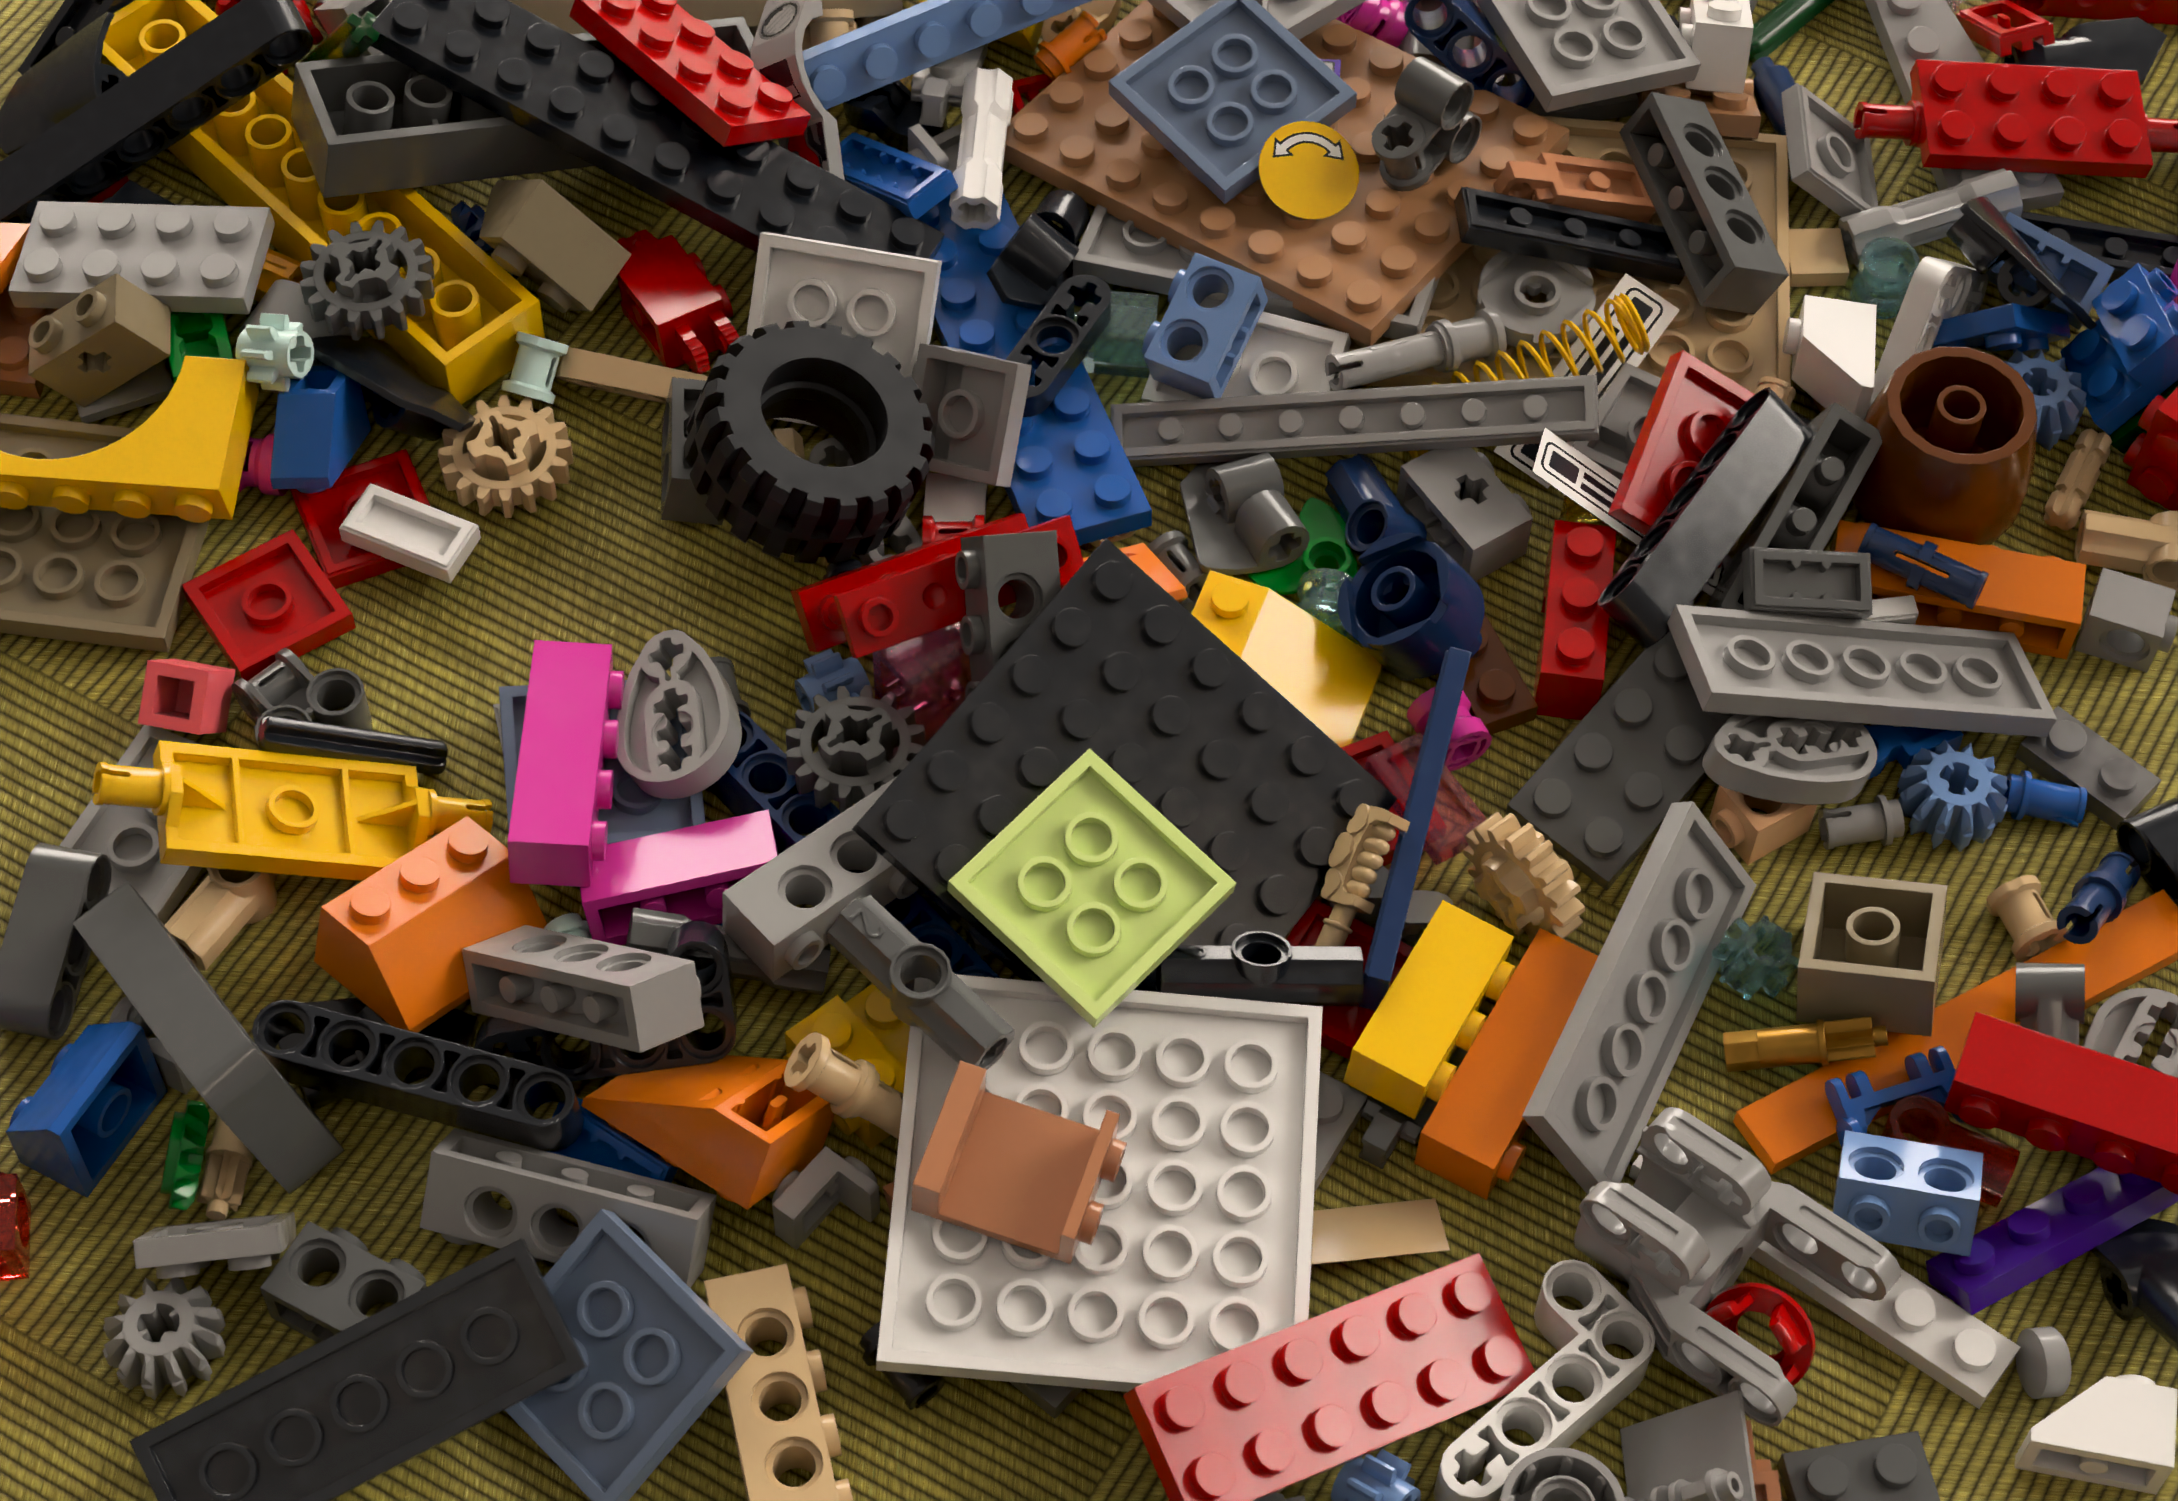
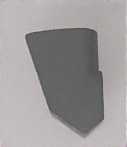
(1241, 516)

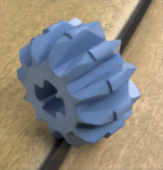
(2056, 396)
(1952, 795)

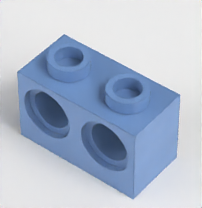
(1218, 330)
(1909, 1192)

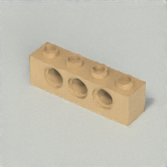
(759, 1309)

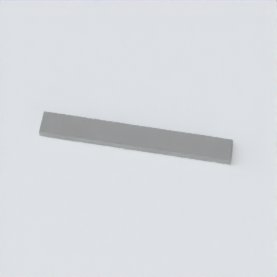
(1358, 421)

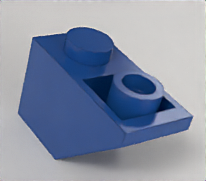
(317, 430)

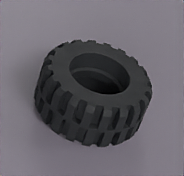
(786, 499)

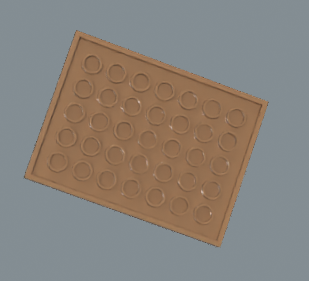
(1337, 269)

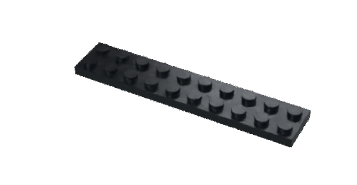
(632, 131)

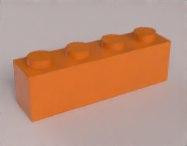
(2023, 593)
(1479, 1117)

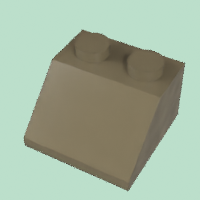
(551, 244)

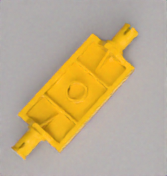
(282, 809)

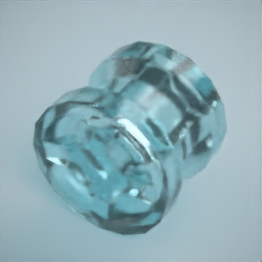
(1319, 594)

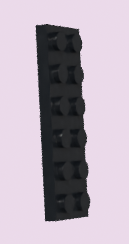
(371, 1392)

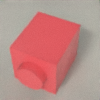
(186, 696)

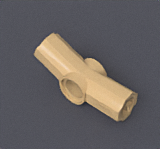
(2131, 544)
(220, 910)

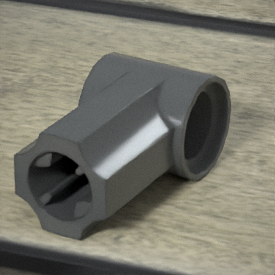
(2051, 998)

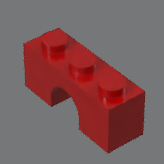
(1574, 625)

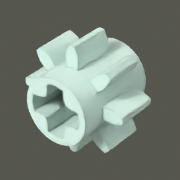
(275, 351)

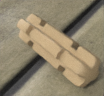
(2077, 479)

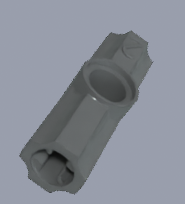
(894, 956)

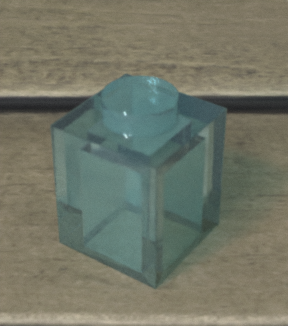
(1120, 344)

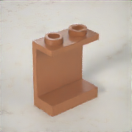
(1015, 1169)

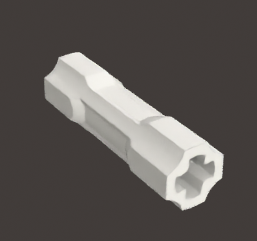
(979, 169)

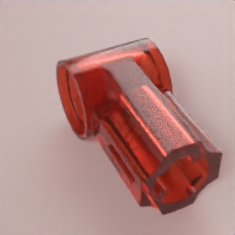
(1932, 1125)

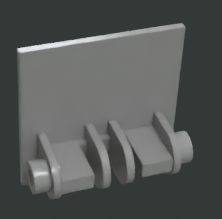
(1690, 1454)

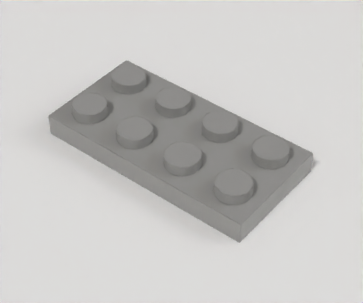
(176, 253)

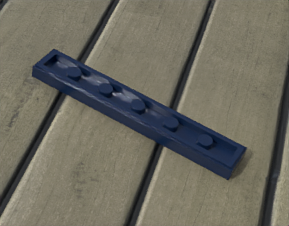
(1411, 843)

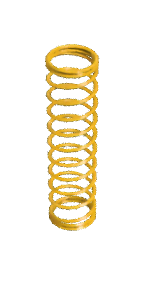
(1629, 322)

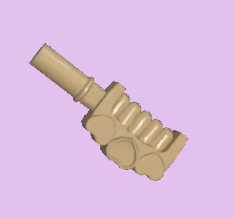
(1353, 869)

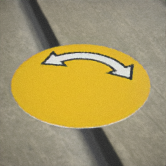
(1308, 170)

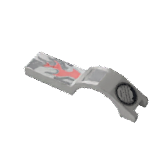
(780, 59)

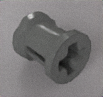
(1180, 564)

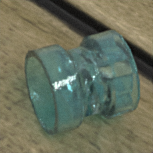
(1884, 275)

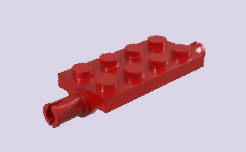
(2023, 119)

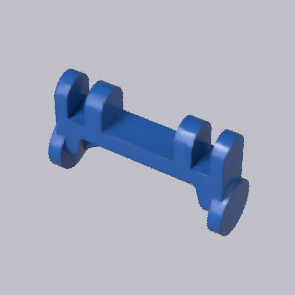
(1859, 1111)

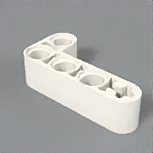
(1534, 1403)

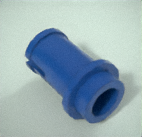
(2044, 799)

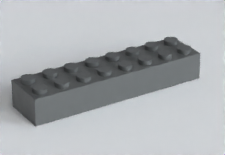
(391, 128)

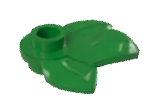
(1325, 550)

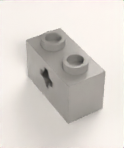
(1466, 508)

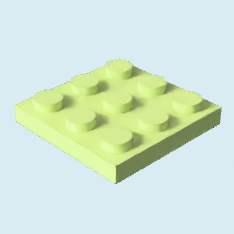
(1091, 887)

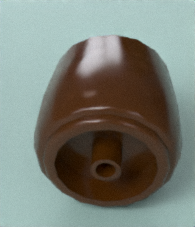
(1952, 448)

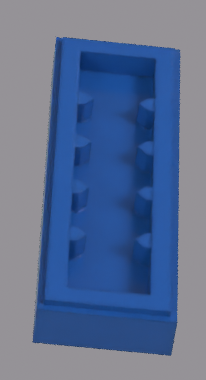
(894, 175)

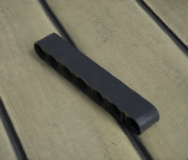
(154, 107)

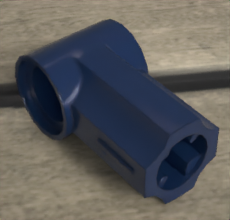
(1367, 503)

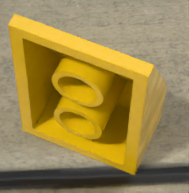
(1293, 651)

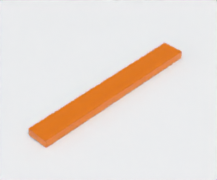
(1799, 1116)

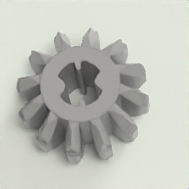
(164, 1337)

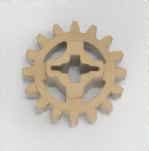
(506, 457)
(1523, 877)

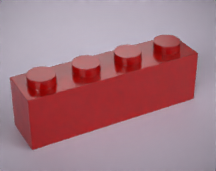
(2068, 1099)

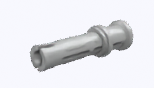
(1441, 347)

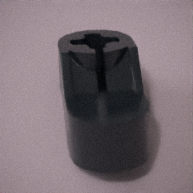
(888, 114)

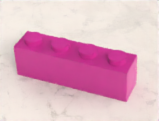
(562, 764)

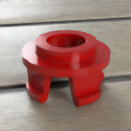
(1787, 1323)

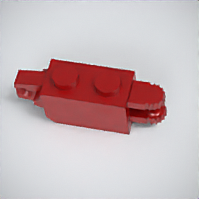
(674, 302)

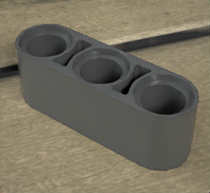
(42, 949)

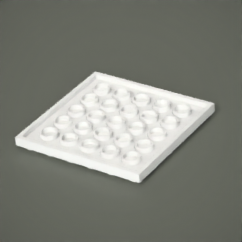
(1195, 1234)

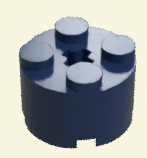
(1411, 606)

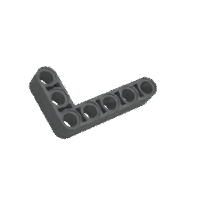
(207, 1039)

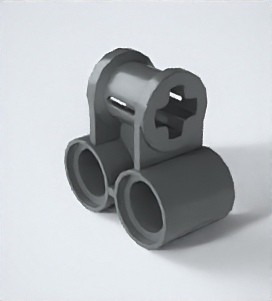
(1425, 125)
(294, 693)

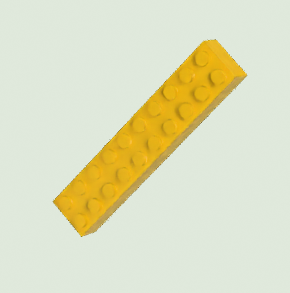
(257, 160)

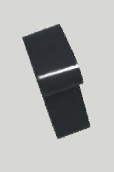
(605, 1060)

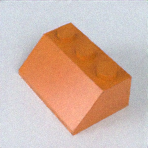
(405, 927)

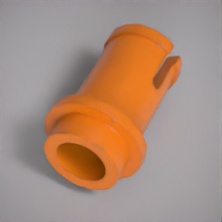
(1069, 46)

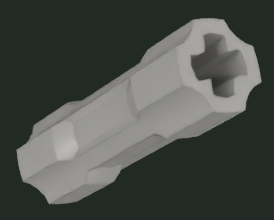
(1929, 215)

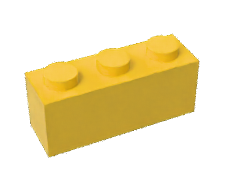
(1431, 1011)

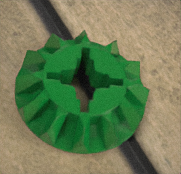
(185, 1155)

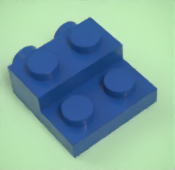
(2130, 350)

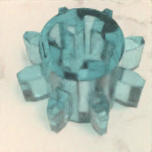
(1756, 957)

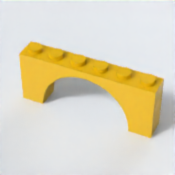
(173, 464)

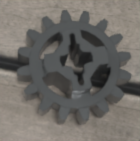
(367, 280)
(854, 748)

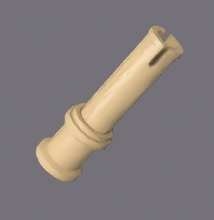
(848, 1085)

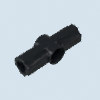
(1267, 970)

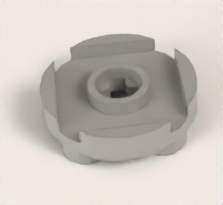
(1513, 274)

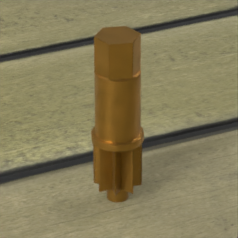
(1803, 1044)

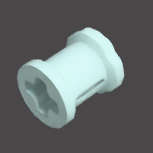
(535, 367)

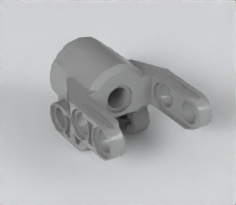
(1688, 1237)

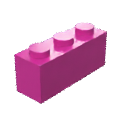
(675, 872)

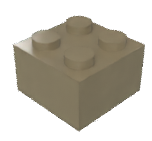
(1872, 952)

